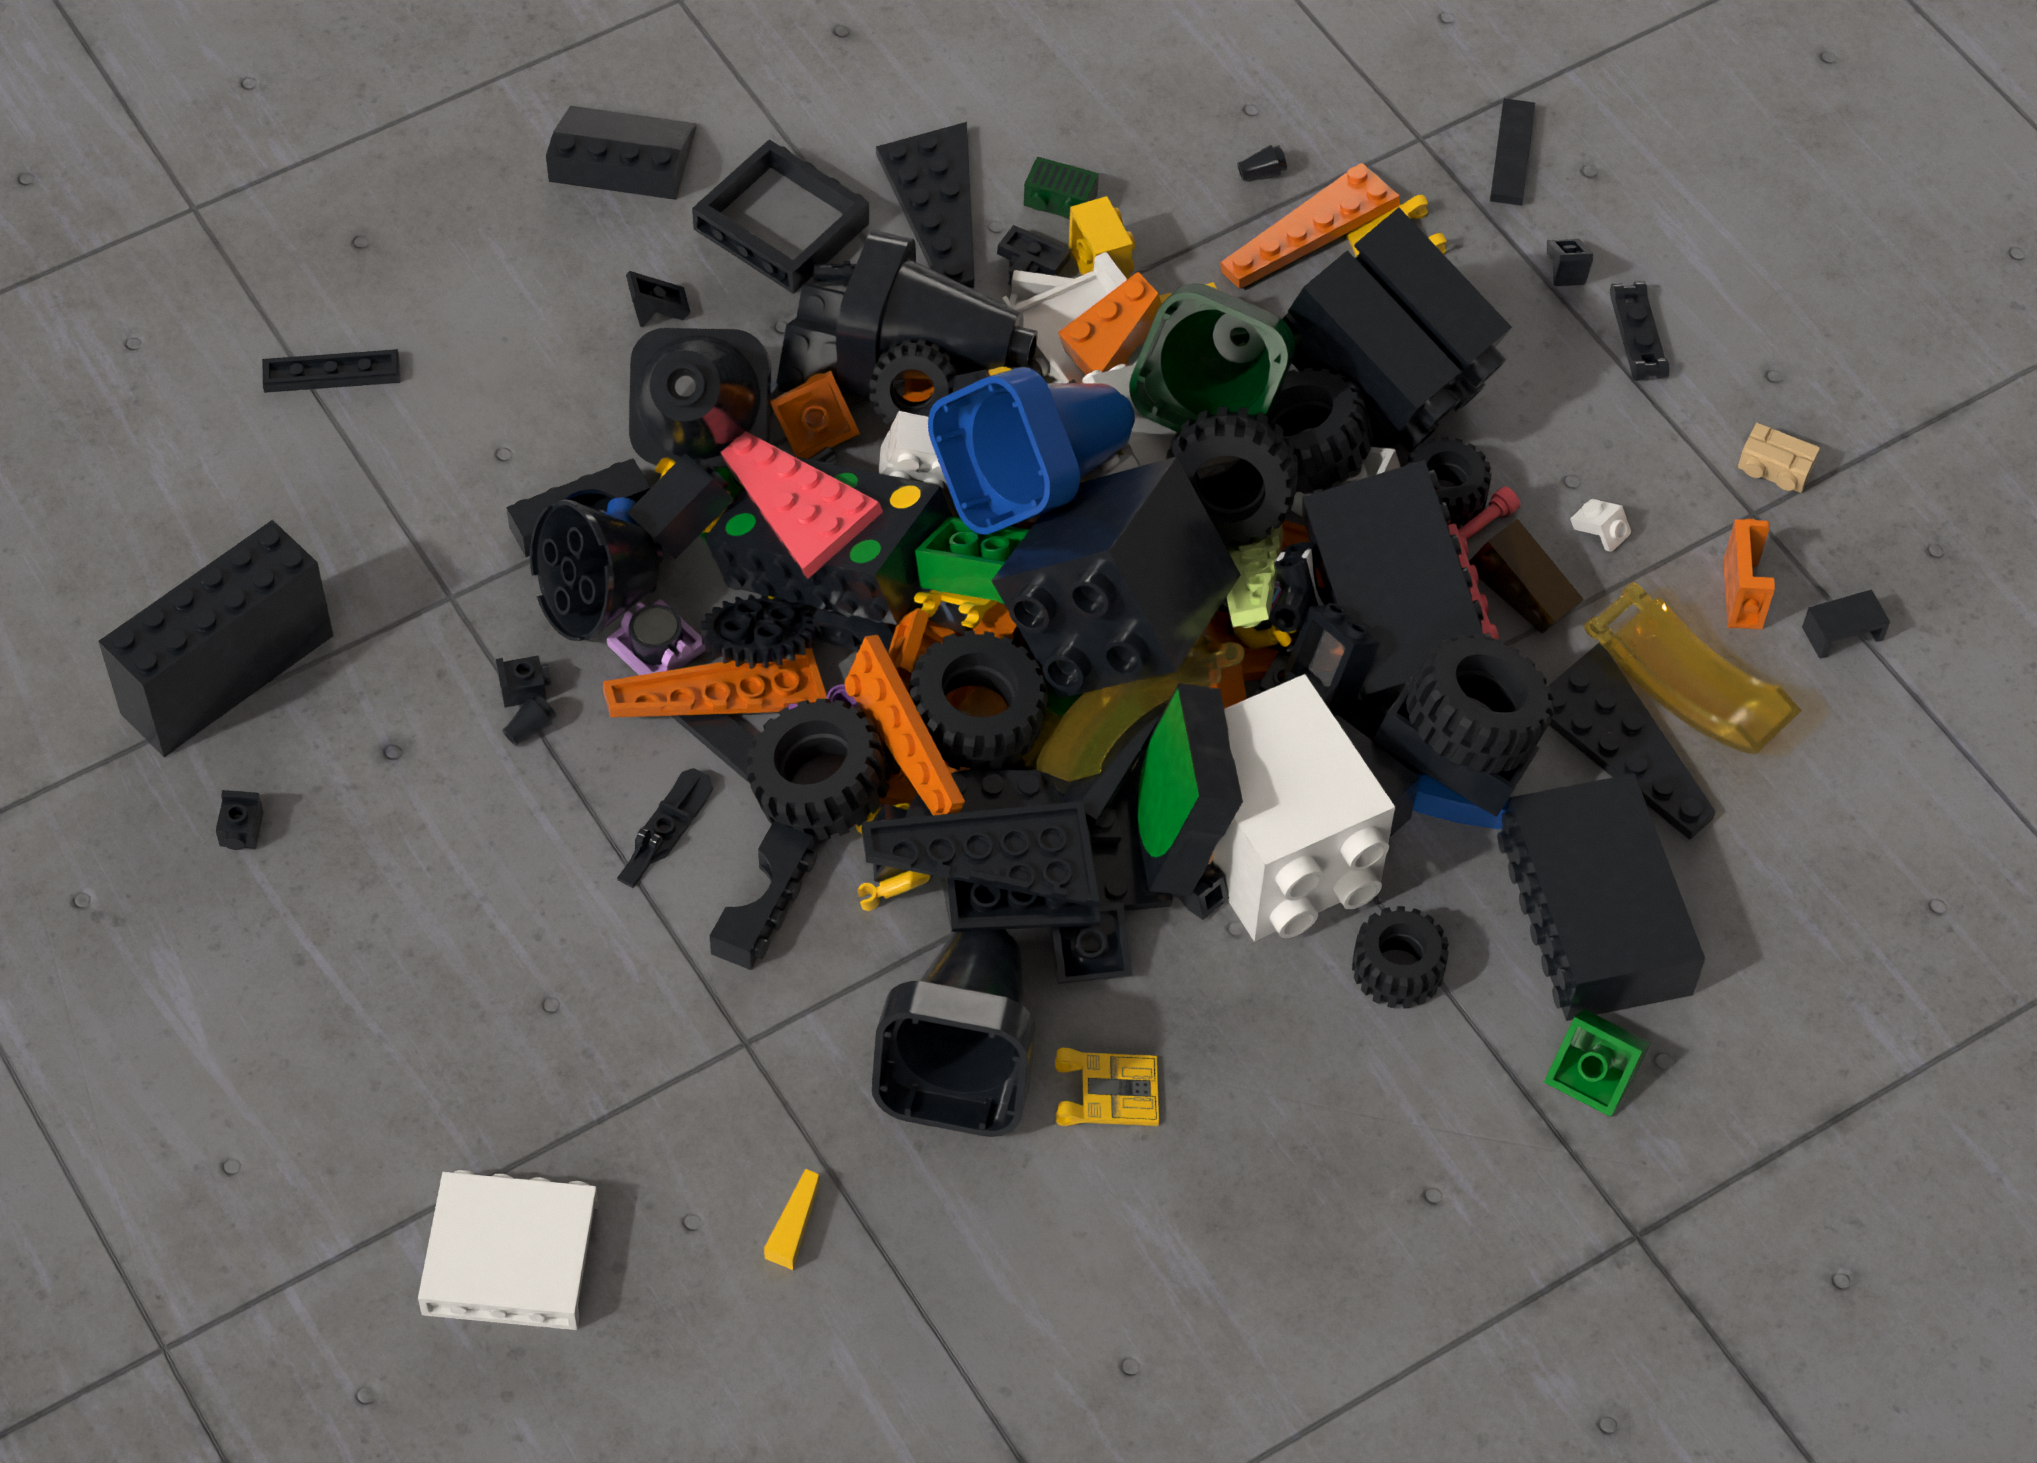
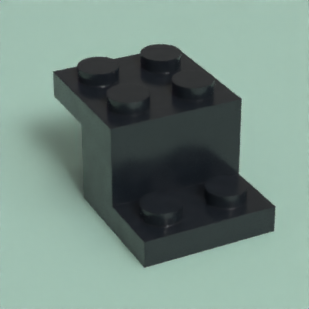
(810, 338)

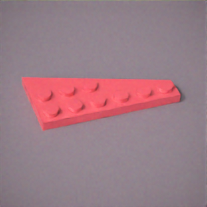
(800, 503)

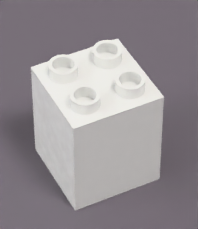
(1309, 814)

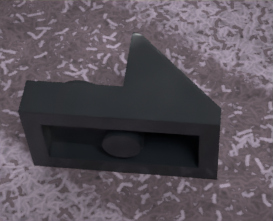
(1570, 261)
(656, 296)

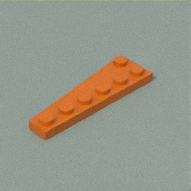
(1321, 219)
(716, 689)
(887, 703)

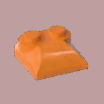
(814, 416)

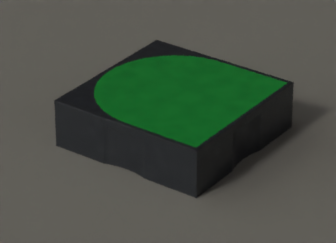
(1184, 789)

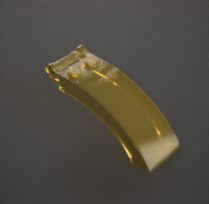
(1690, 676)
(1103, 715)

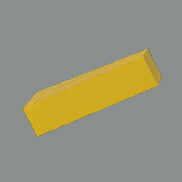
(790, 1229)

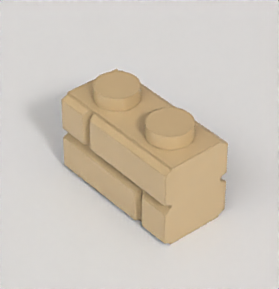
(1778, 458)

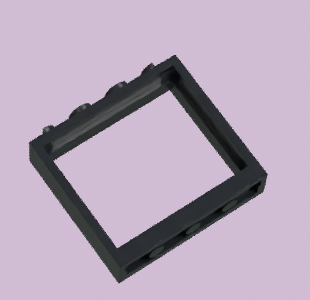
(757, 253)

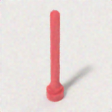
(1502, 503)

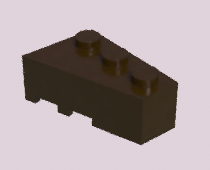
(1525, 577)

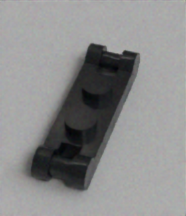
(1639, 331)

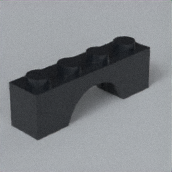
(592, 490)
(745, 930)

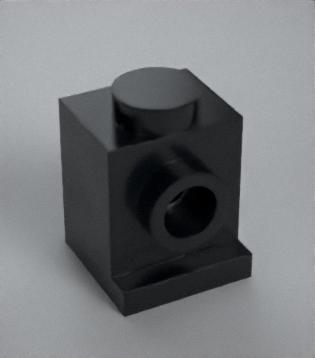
(522, 679)
(239, 820)

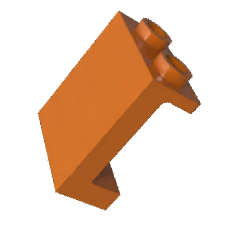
(1746, 595)
(911, 641)

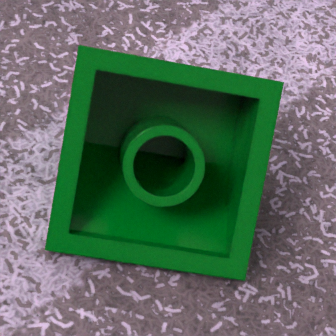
(1596, 1062)

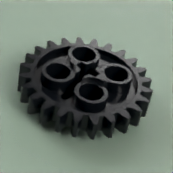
(758, 631)

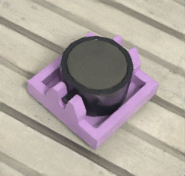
(655, 639)

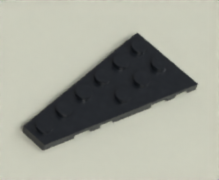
(934, 193)
(1615, 730)

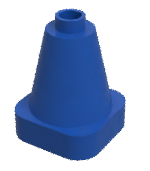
(1023, 444)

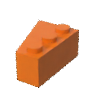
(1112, 326)

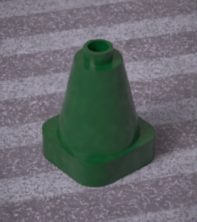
(1197, 366)

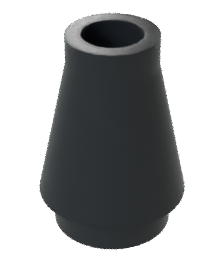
(1262, 164)
(529, 720)

